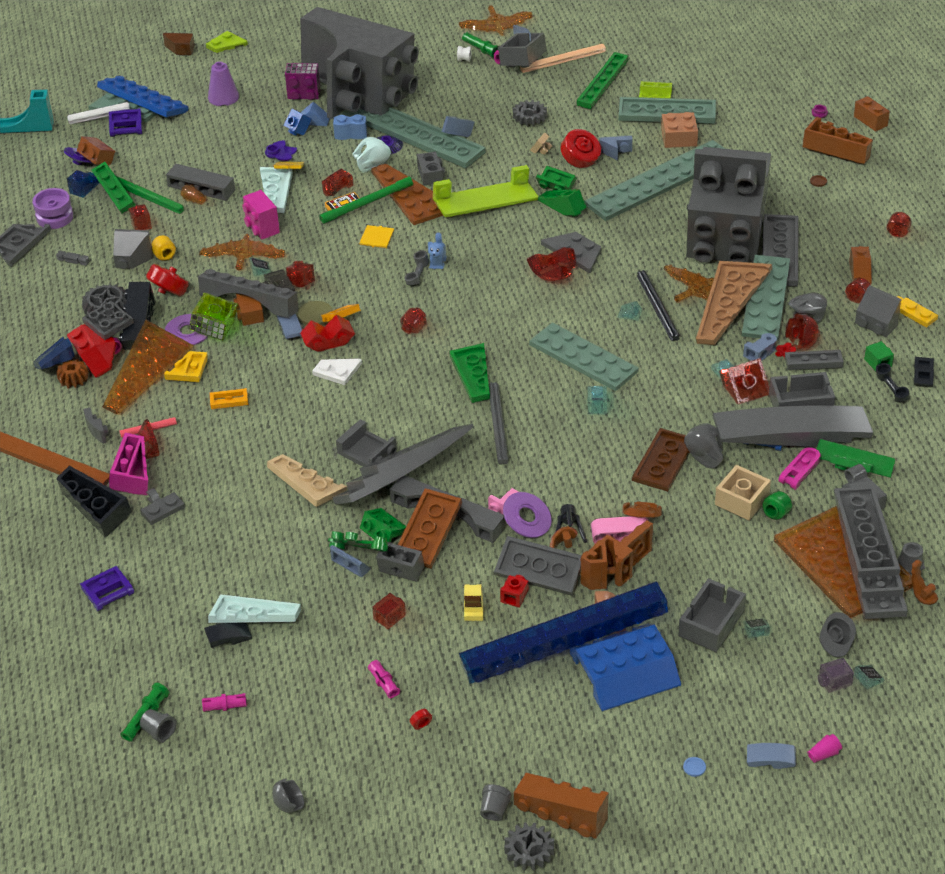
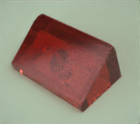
(150, 441)

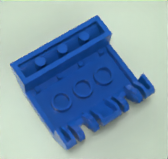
(628, 666)

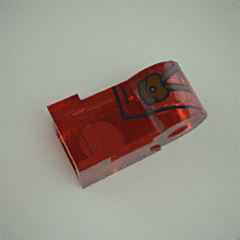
(336, 182)

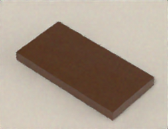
(662, 460)

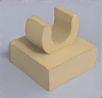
(542, 145)

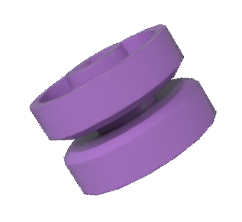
(53, 208)

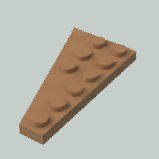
(729, 293)

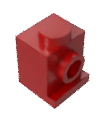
(514, 586)

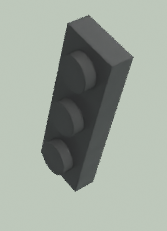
(814, 359)

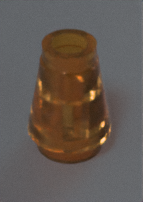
(191, 194)

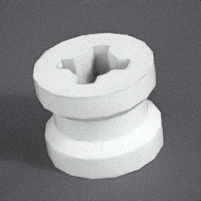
(464, 53)

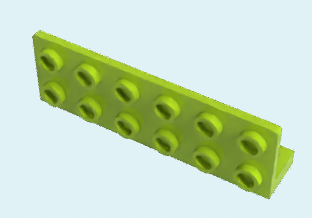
(485, 197)

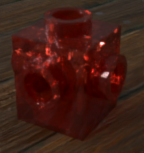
(300, 273)

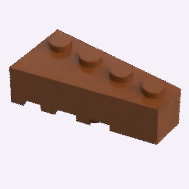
(837, 141)
(563, 804)

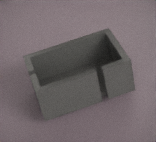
(520, 51)
(804, 390)
(708, 618)

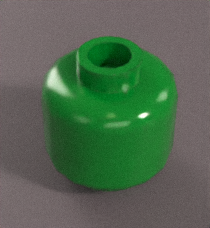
(777, 505)

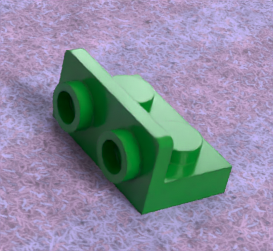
(381, 524)

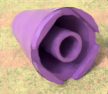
(222, 87)

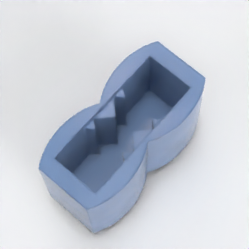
(350, 127)

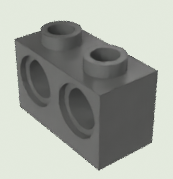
(430, 168)

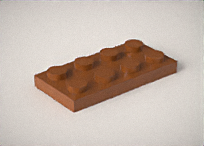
(430, 524)

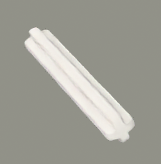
(96, 113)

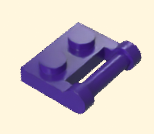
(125, 118)
(105, 583)

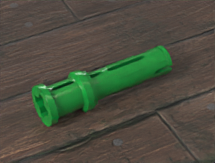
(485, 46)
(148, 702)

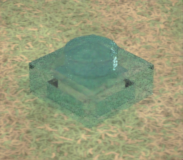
(721, 365)

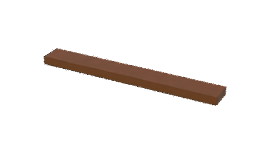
(46, 459)

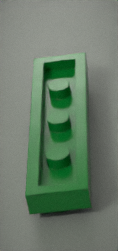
(113, 187)

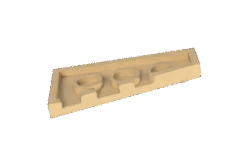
(305, 481)

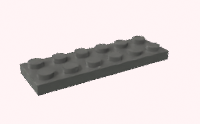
(781, 240)

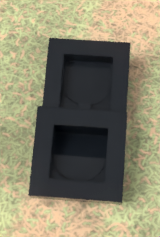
(923, 371)
(227, 632)

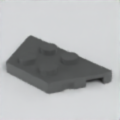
(19, 240)
(585, 249)

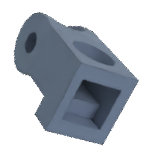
(761, 348)

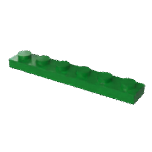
(602, 80)

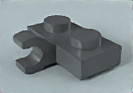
(161, 507)

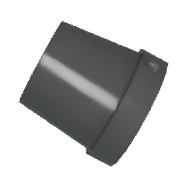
(911, 552)
(158, 725)
(494, 802)

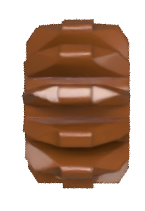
(72, 373)

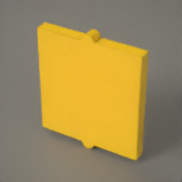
(288, 165)
(376, 236)

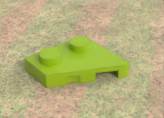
(225, 41)

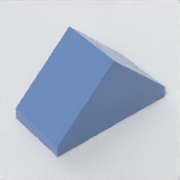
(318, 115)

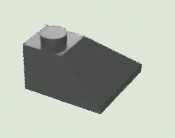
(131, 248)

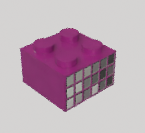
(302, 81)

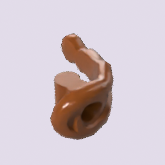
(564, 534)
(923, 593)

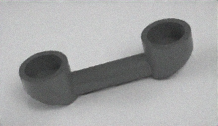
(421, 260)

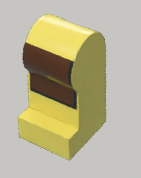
(473, 602)

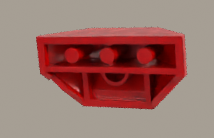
(93, 349)

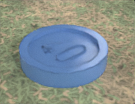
(694, 766)

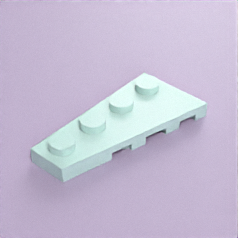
(276, 185)
(242, 609)

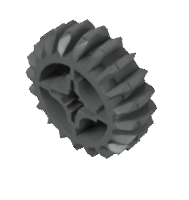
(102, 294)

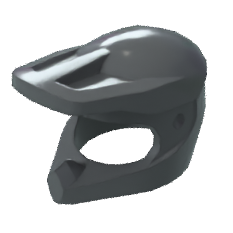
(810, 304)
(703, 445)

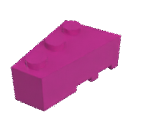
(130, 466)

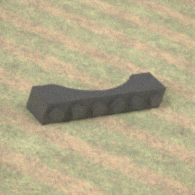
(278, 300)
(483, 521)

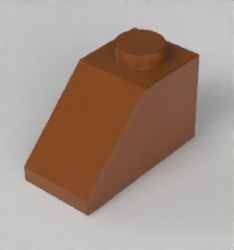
(860, 263)

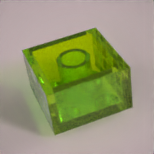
(213, 316)

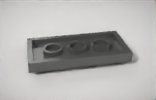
(539, 565)

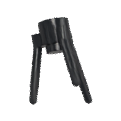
(569, 516)

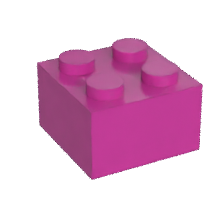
(260, 214)

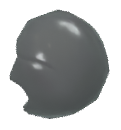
(287, 792)

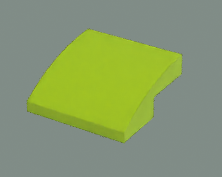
(655, 90)

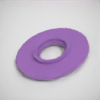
(177, 323)
(526, 500)

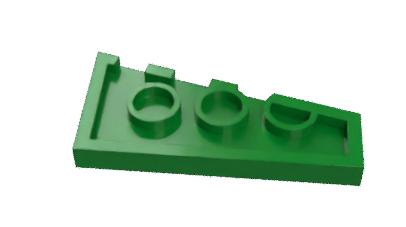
(472, 370)

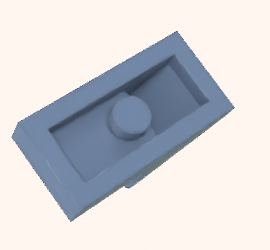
(612, 145)

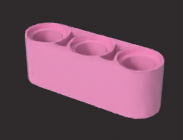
(615, 527)

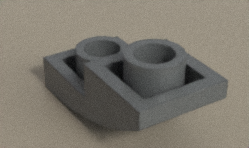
(95, 426)

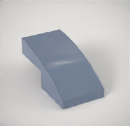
(458, 126)
(290, 326)
(772, 754)

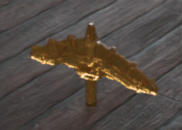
(496, 21)
(243, 249)
(697, 284)

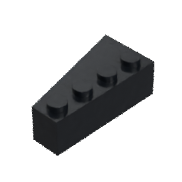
(140, 307)
(97, 502)

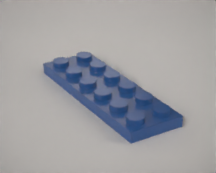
(142, 96)

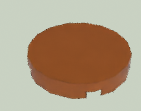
(642, 509)

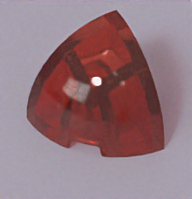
(553, 266)

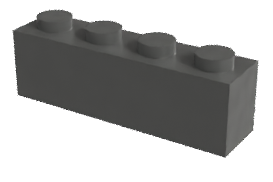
(207, 182)

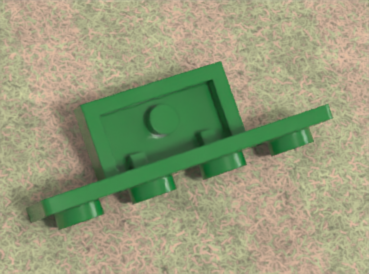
(847, 456)

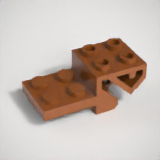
(617, 555)

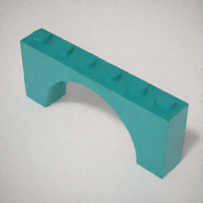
(35, 118)

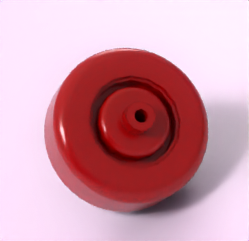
(580, 148)
(167, 280)

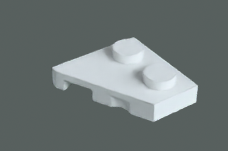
(337, 369)

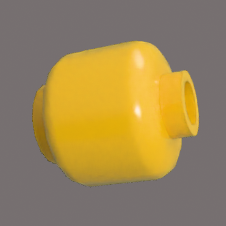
(163, 248)

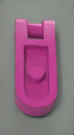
(800, 467)

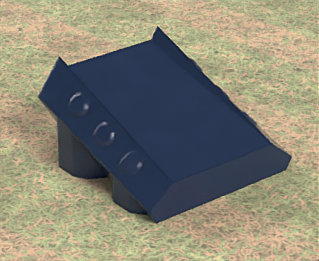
(57, 353)

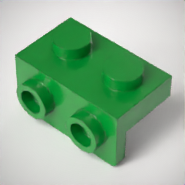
(555, 179)

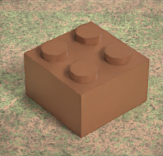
(679, 129)

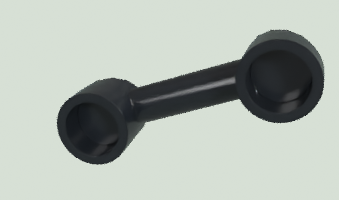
(884, 374)

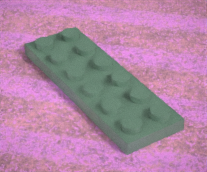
(652, 109)
(766, 305)
(584, 356)

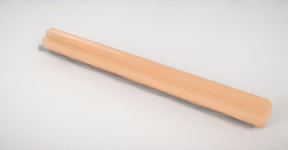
(565, 57)

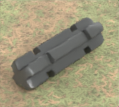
(72, 258)

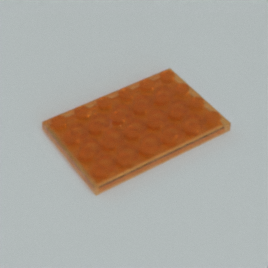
(821, 554)

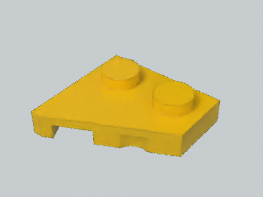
(189, 367)

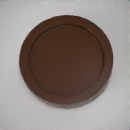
(818, 181)

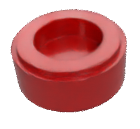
(420, 719)

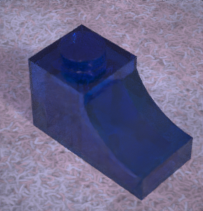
(81, 183)

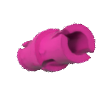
(383, 679)
(224, 702)

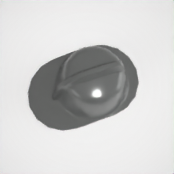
(837, 634)

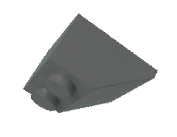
(878, 311)

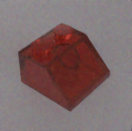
(745, 381)

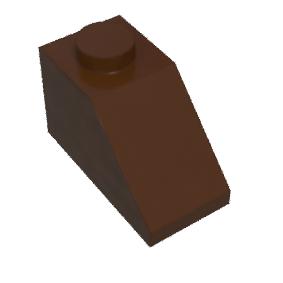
(179, 43)

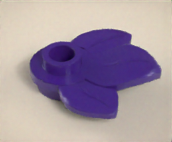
(280, 151)

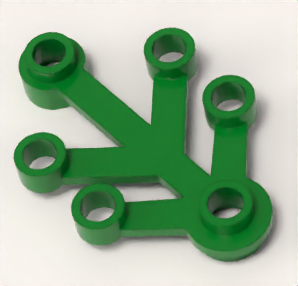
(338, 541)

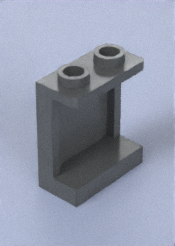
(363, 446)

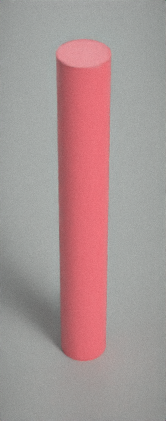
(155, 425)

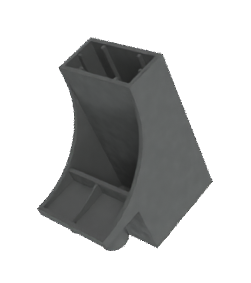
(359, 61)
(727, 204)

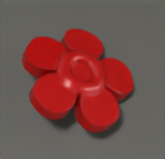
(781, 349)

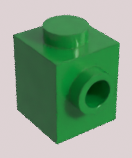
(878, 354)

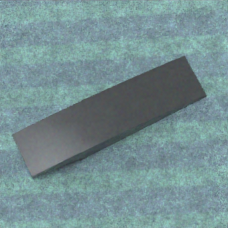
(793, 425)
(398, 464)
(870, 553)

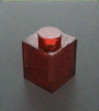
(140, 217)
(389, 610)

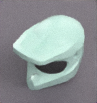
(375, 154)

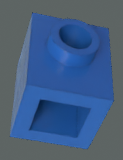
(297, 122)

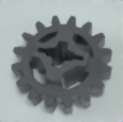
(529, 112)
(532, 844)

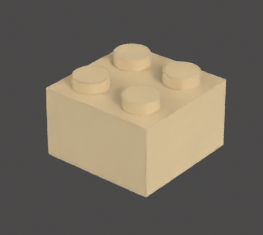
(742, 492)

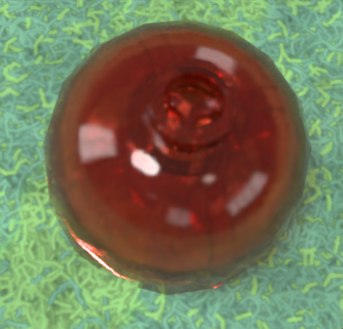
(802, 328)

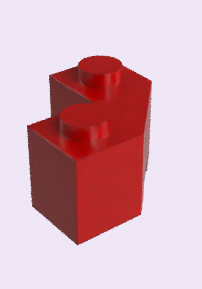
(334, 334)

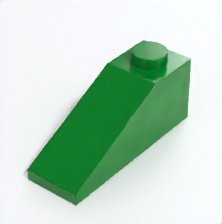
(564, 201)

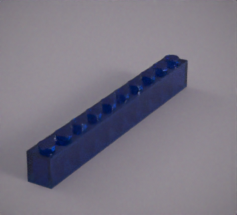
(563, 632)

